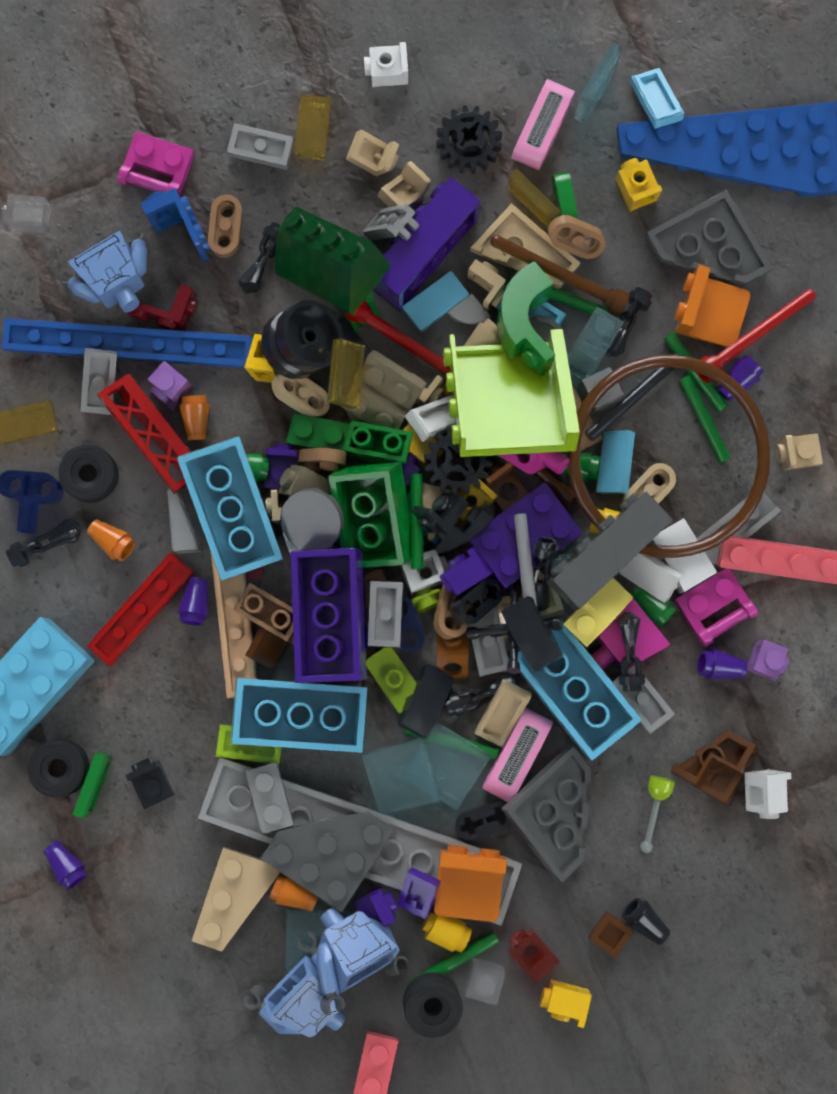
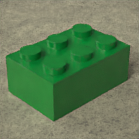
(374, 512)

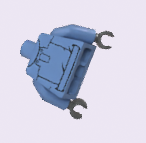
(110, 272)
(352, 952)
(296, 999)

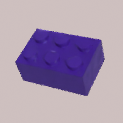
(544, 518)

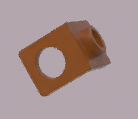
(502, 475)
(453, 651)

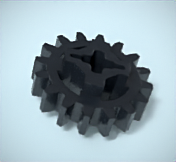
(473, 152)
(446, 469)

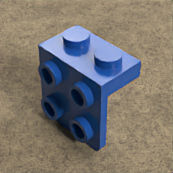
(168, 209)

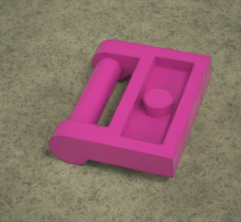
(157, 157)
(711, 597)

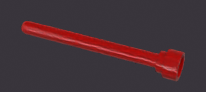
(364, 314)
(758, 332)

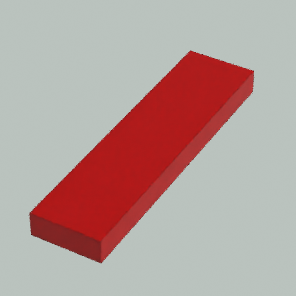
(140, 609)

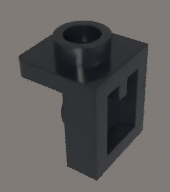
(442, 515)
(150, 782)

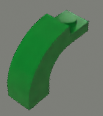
(522, 295)

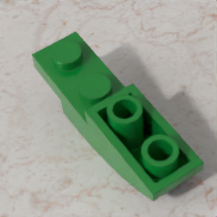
(359, 440)

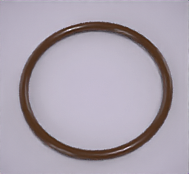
(741, 396)

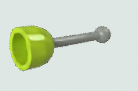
(659, 789)

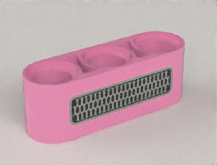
(543, 124)
(517, 755)

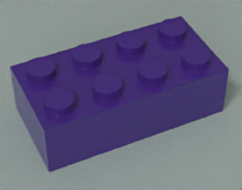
(440, 230)
(328, 615)

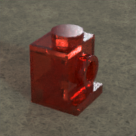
(538, 964)

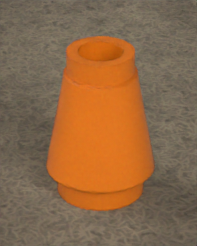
(195, 416)
(111, 540)
(291, 894)

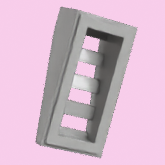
(182, 530)

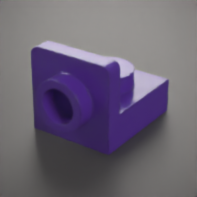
(279, 460)
(419, 893)

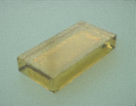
(312, 127)
(532, 198)
(346, 373)
(27, 422)

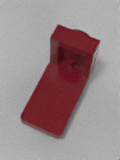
(183, 307)

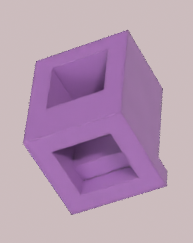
(169, 385)
(767, 660)

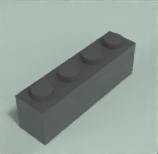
(609, 550)

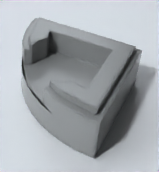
(468, 311)

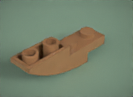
(267, 612)

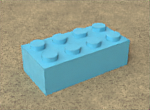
(230, 507)
(36, 678)
(581, 696)
(298, 715)

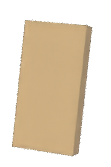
(503, 713)

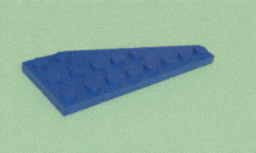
(766, 147)

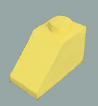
(598, 612)

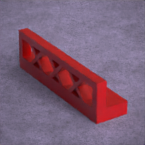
(154, 423)

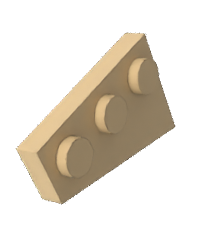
(524, 232)
(232, 895)

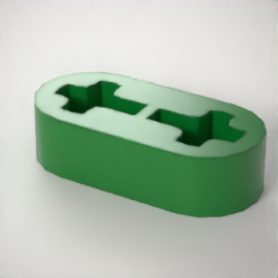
(564, 194)

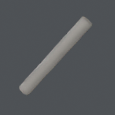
(524, 556)

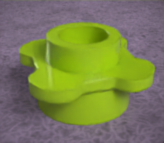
(426, 599)

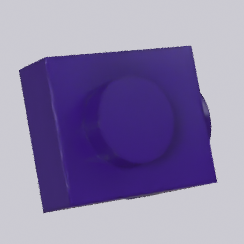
(378, 906)

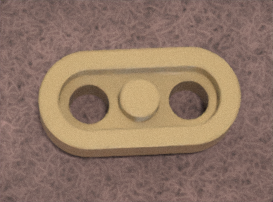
(299, 393)
(646, 483)

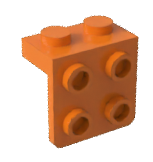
(711, 309)
(470, 883)

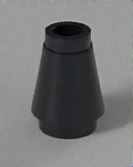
(644, 920)

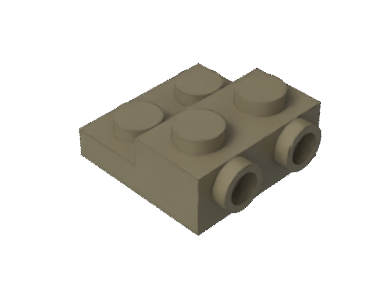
(386, 393)

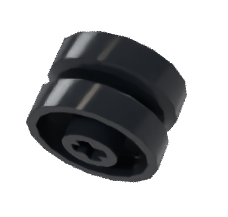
(300, 339)

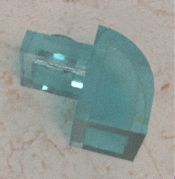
(593, 343)

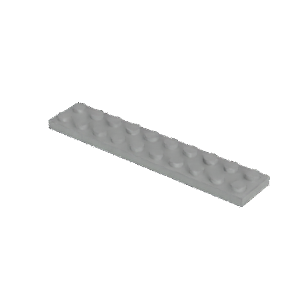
(409, 846)

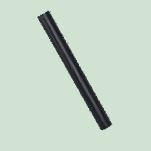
(627, 402)

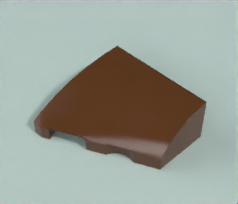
(719, 767)

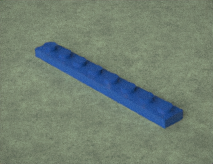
(129, 342)

